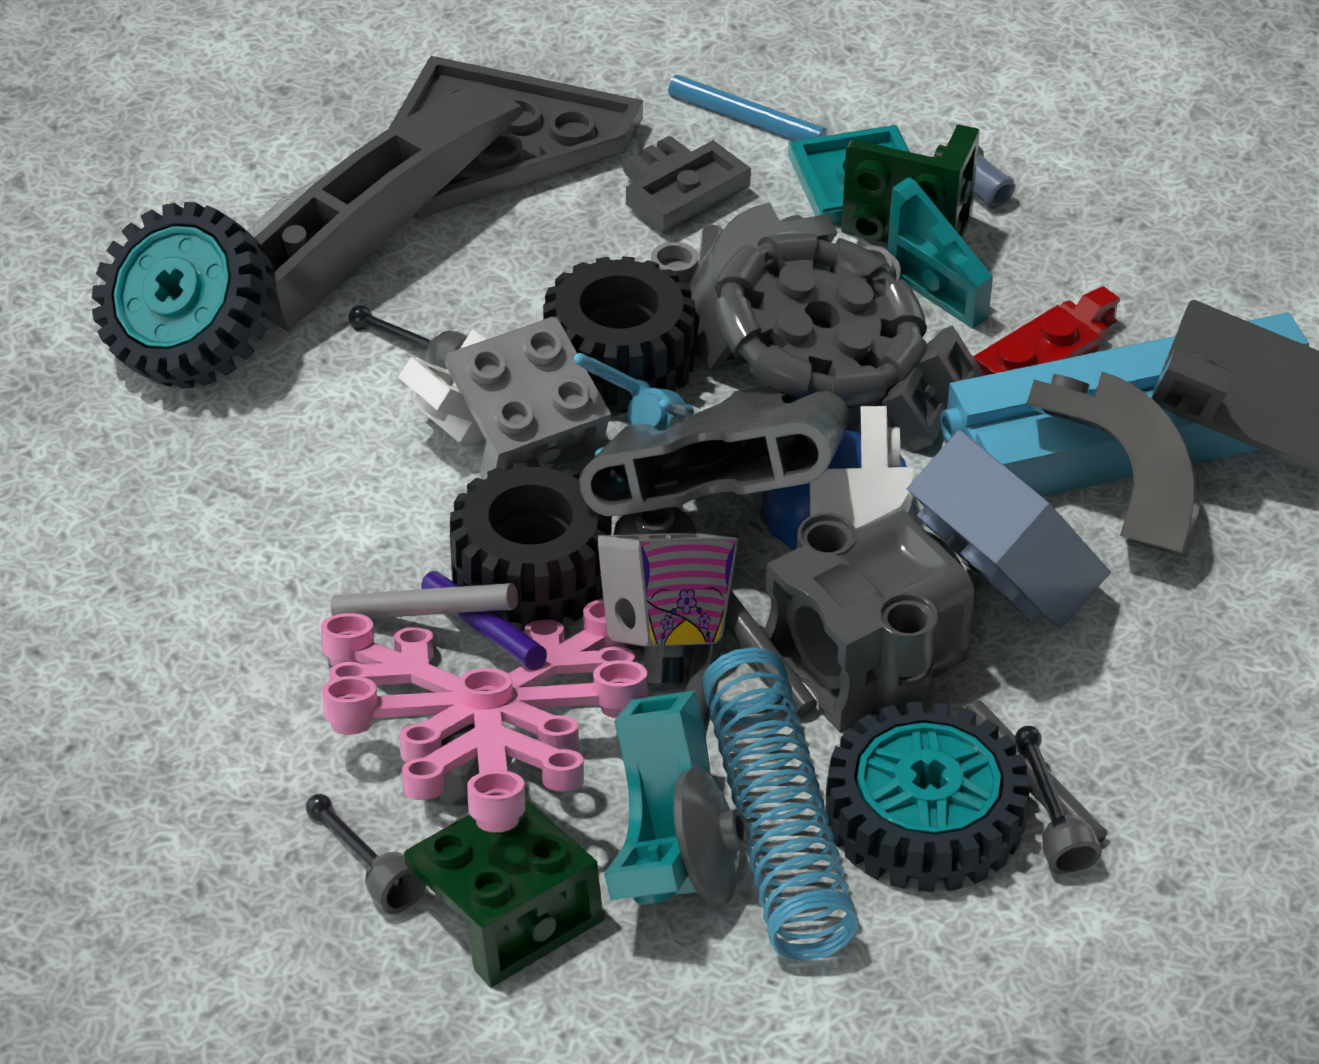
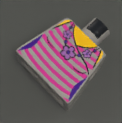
(666, 594)

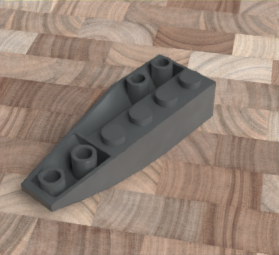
(351, 210)

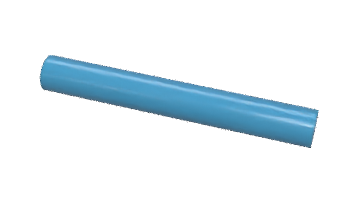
(743, 109)

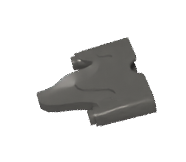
(735, 446)

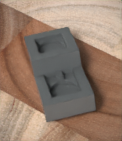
(922, 396)

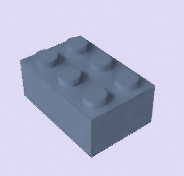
(1006, 532)

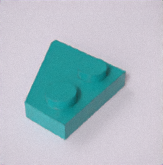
(936, 257)

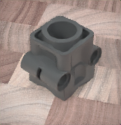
(868, 613)

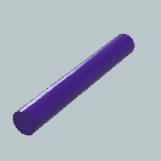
(495, 628)

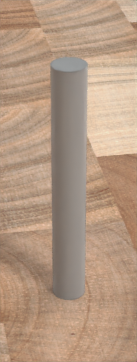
(427, 601)

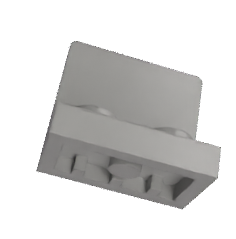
(530, 397)

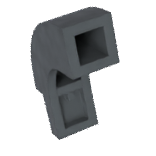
(741, 231)
(1165, 478)

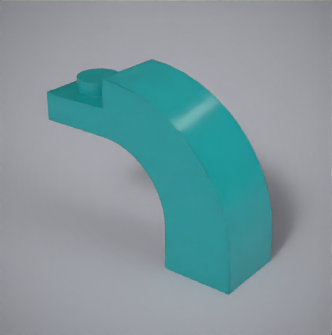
(657, 743)

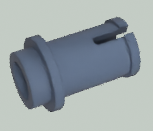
(991, 183)

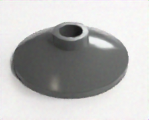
(708, 836)

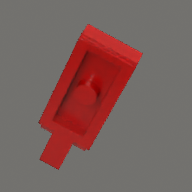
(1054, 335)

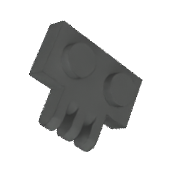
(681, 183)

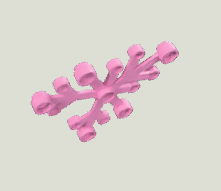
(482, 699)

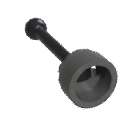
(436, 348)
(1068, 839)
(383, 877)

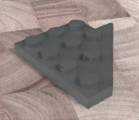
(556, 133)

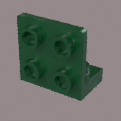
(876, 169)
(513, 888)

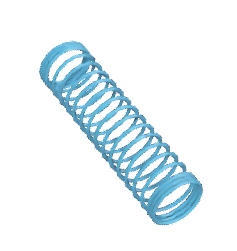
(807, 900)

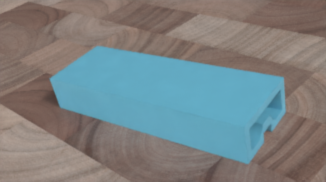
(1067, 455)

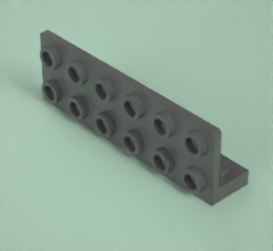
(1244, 384)

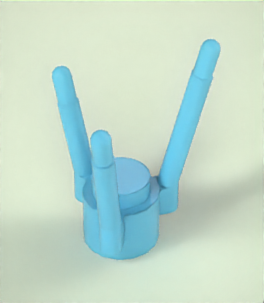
(648, 405)

